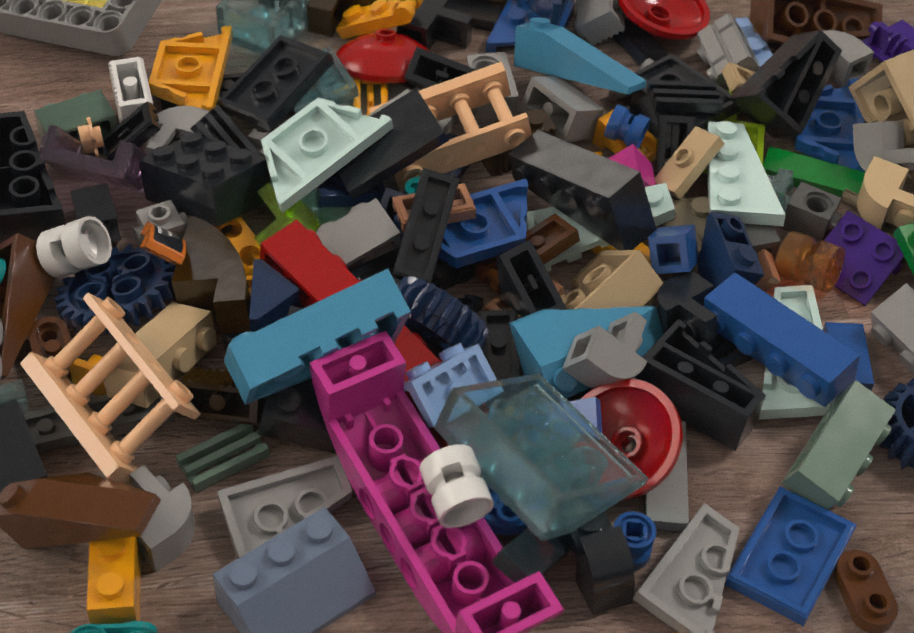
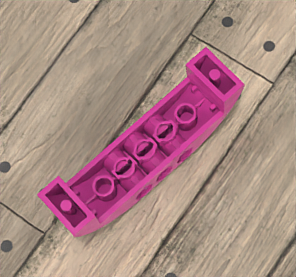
(381, 452)

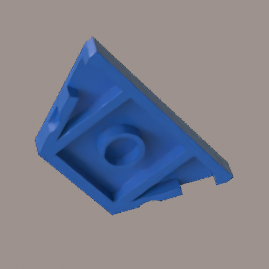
(515, 14)
(830, 128)
(495, 230)

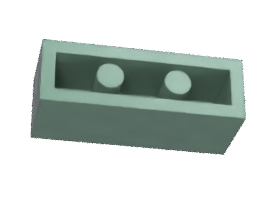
(840, 447)

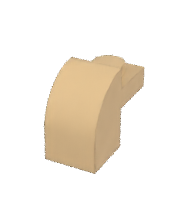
(882, 195)

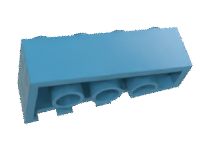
(282, 351)

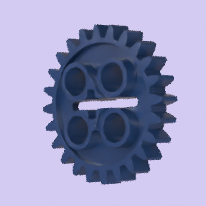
(129, 277)

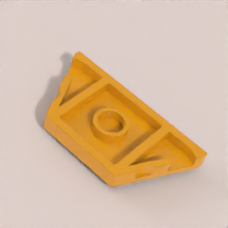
(191, 69)

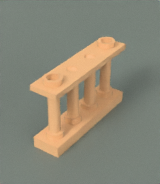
(459, 97)
(71, 399)

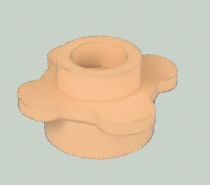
(90, 138)

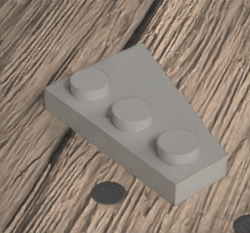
(278, 501)
(692, 574)

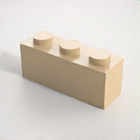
(176, 340)

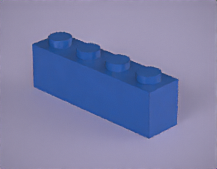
(782, 340)

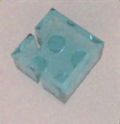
(259, 22)

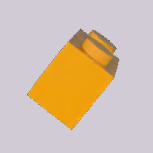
(114, 581)

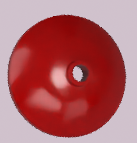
(668, 17)
(378, 56)
(642, 415)

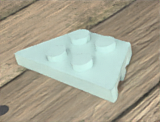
(316, 146)

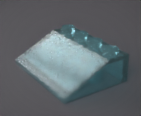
(538, 452)

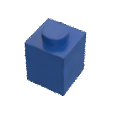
(673, 249)

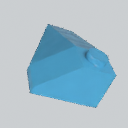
(564, 55)
(548, 334)

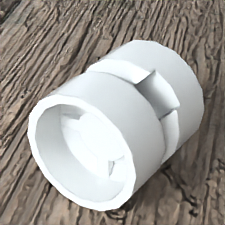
(74, 247)
(456, 486)

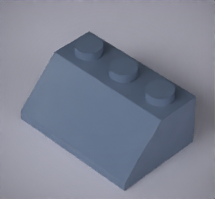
(295, 580)

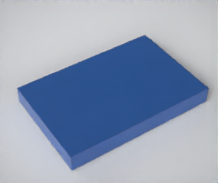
(790, 555)

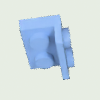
(433, 384)

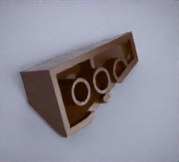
(783, 18)
(21, 295)
(73, 510)

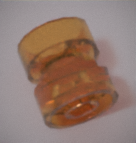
(815, 263)

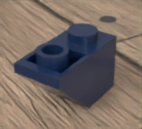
(727, 251)

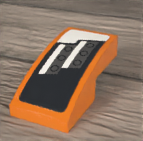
(163, 243)

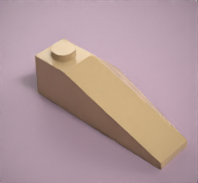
(889, 94)
(614, 280)

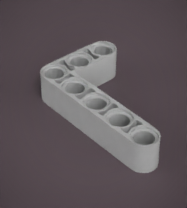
(76, 25)

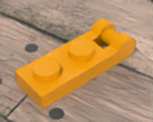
(376, 16)

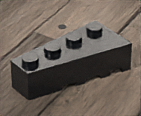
(587, 188)
(26, 189)

